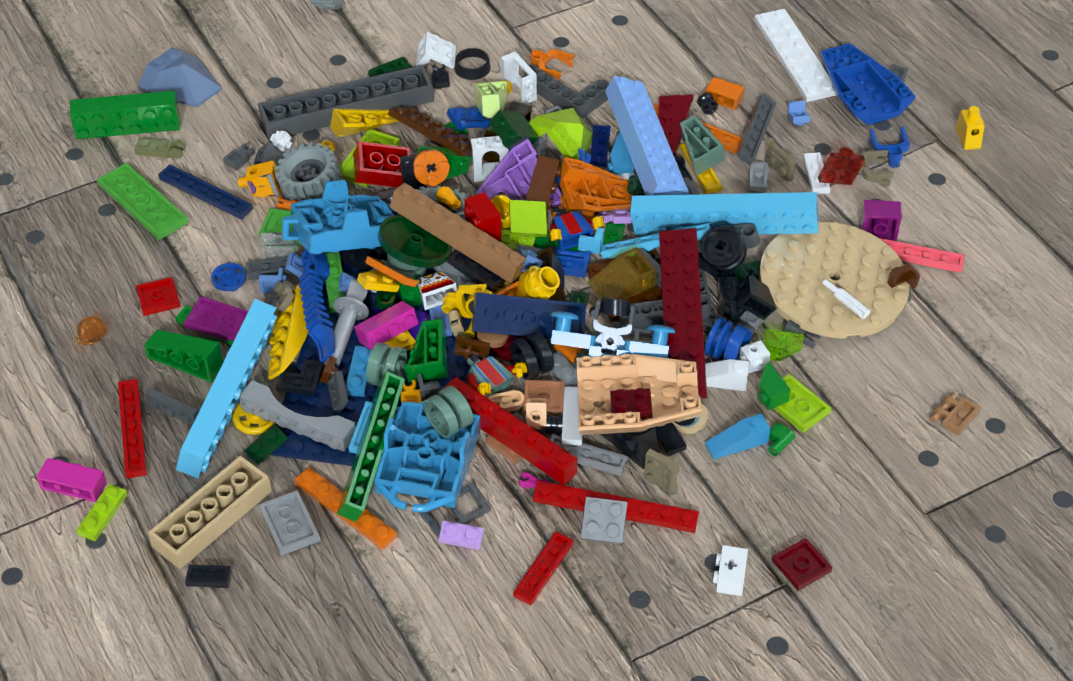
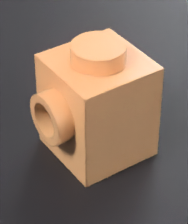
(536, 412)

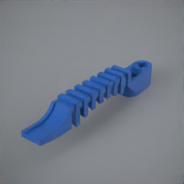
(315, 273)

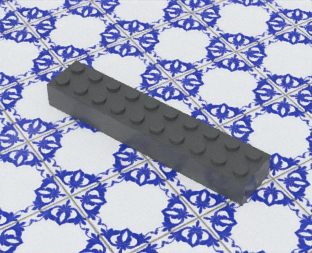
(315, 108)

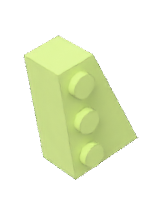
(490, 97)

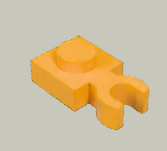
(410, 394)

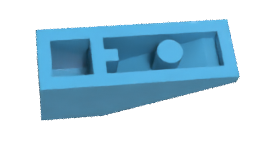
(620, 158)
(739, 437)

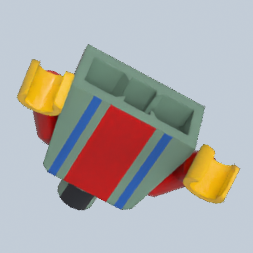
(491, 375)

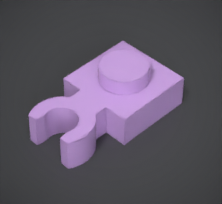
(617, 216)

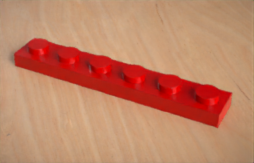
(132, 429)

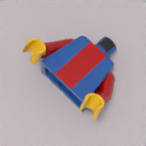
(570, 226)

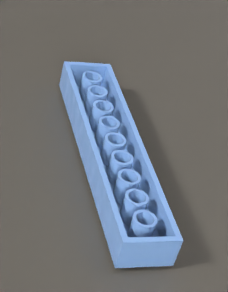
(644, 138)

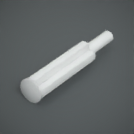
(848, 300)

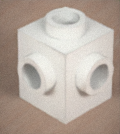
(756, 355)

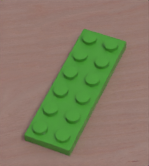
(142, 201)

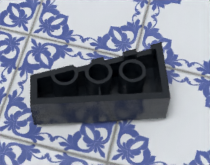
(635, 444)

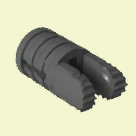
(793, 327)

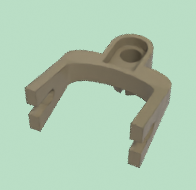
(875, 177)

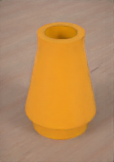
(447, 197)

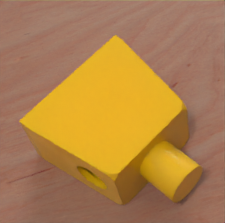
(970, 128)

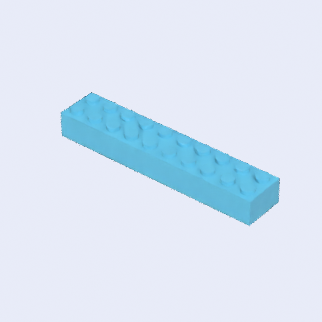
(767, 211)
(226, 389)

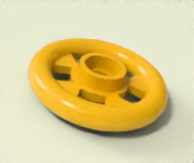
(244, 426)

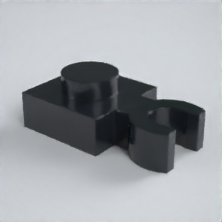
(440, 77)

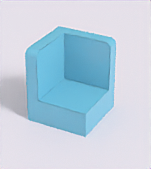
(592, 244)

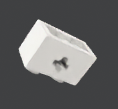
(731, 571)

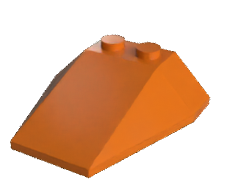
(592, 188)

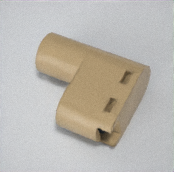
(456, 322)

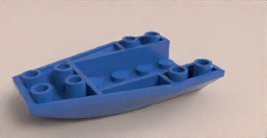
(865, 84)

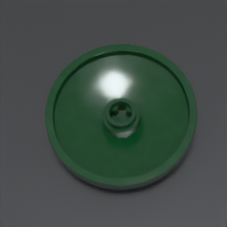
(412, 243)

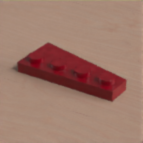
(673, 111)

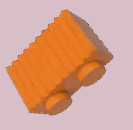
(726, 93)

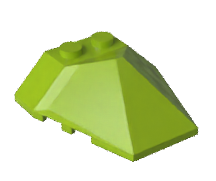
(565, 130)

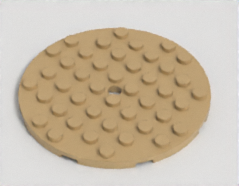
(861, 262)

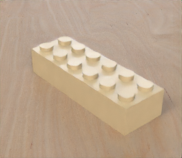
(209, 512)

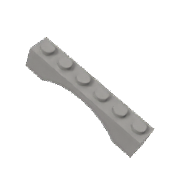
(329, 430)

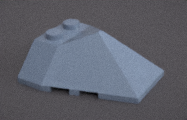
(181, 73)

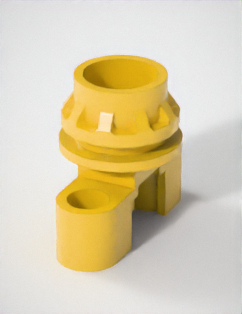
(538, 283)

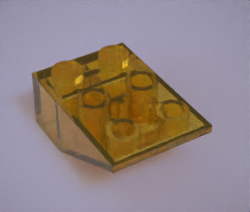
(624, 276)

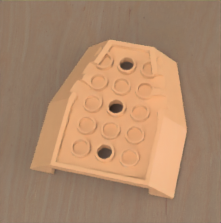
(668, 381)

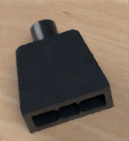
(755, 297)

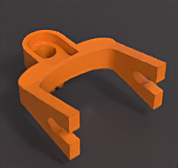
(541, 59)

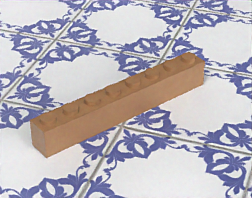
(457, 232)

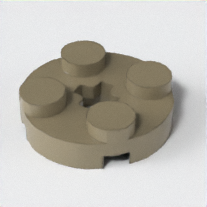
(281, 296)

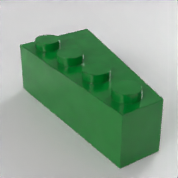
(186, 353)

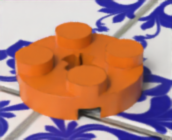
(427, 157)

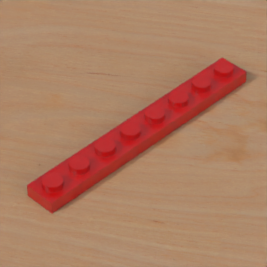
(637, 510)

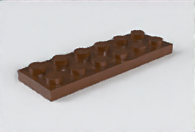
(433, 129)

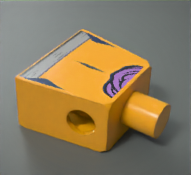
(261, 180)

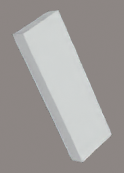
(813, 166)

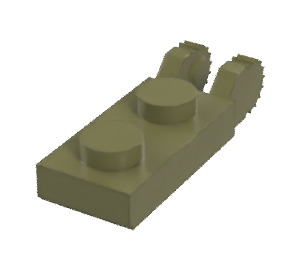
(159, 148)

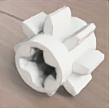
(281, 140)

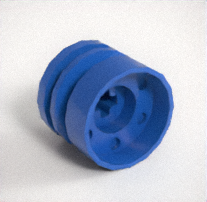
(726, 341)

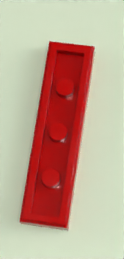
(543, 568)

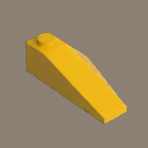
(358, 120)

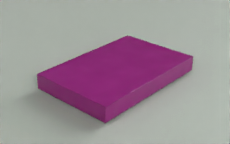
(215, 319)

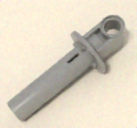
(350, 309)

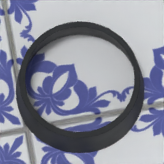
(472, 74)

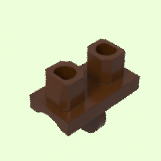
(468, 346)

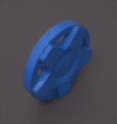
(229, 279)

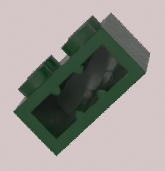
(512, 128)

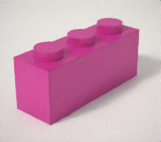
(386, 325)
(71, 479)

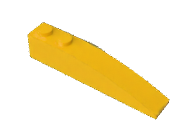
(287, 336)

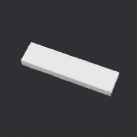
(570, 427)

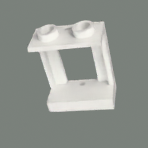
(510, 72)
(479, 148)

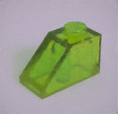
(782, 344)

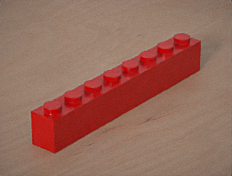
(519, 436)

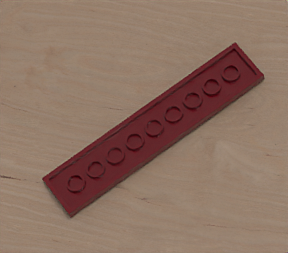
(683, 299)

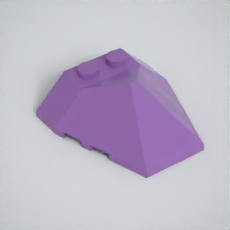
(514, 175)

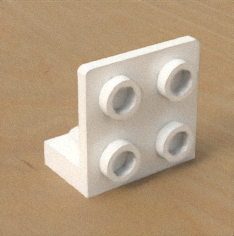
(437, 49)

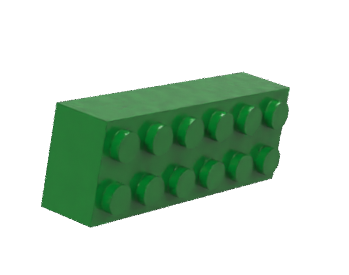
(125, 114)

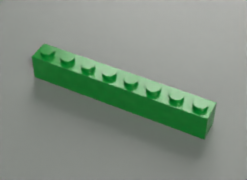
(370, 447)

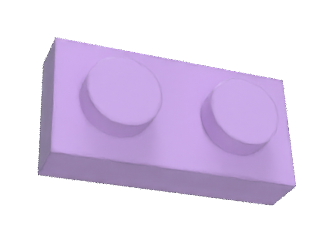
(461, 535)

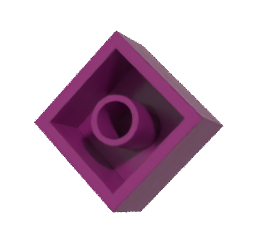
(881, 218)

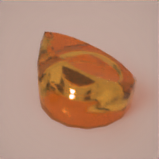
(91, 331)

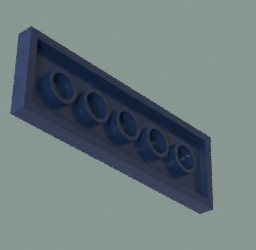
(522, 315)

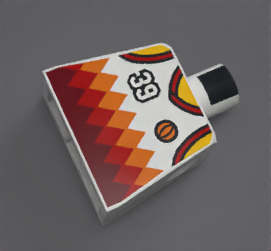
(434, 288)

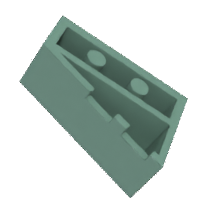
(701, 145)

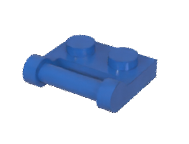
(467, 118)
(574, 262)

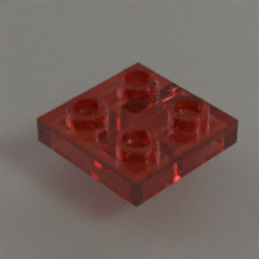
(841, 167)

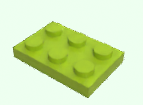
(803, 407)

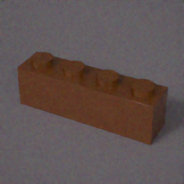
(544, 181)

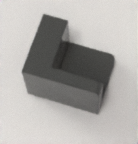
(427, 389)

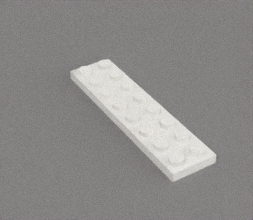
(795, 55)

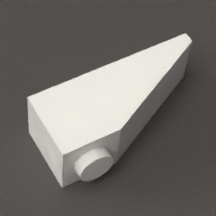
(727, 374)

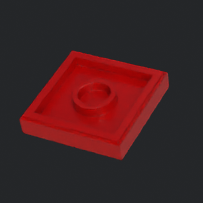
(158, 296)

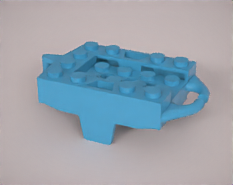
(336, 220)
(422, 458)

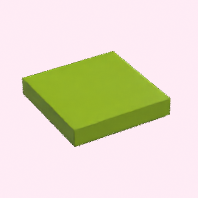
(527, 218)

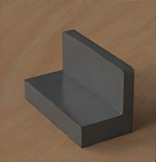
(268, 153)

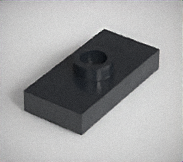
(208, 576)

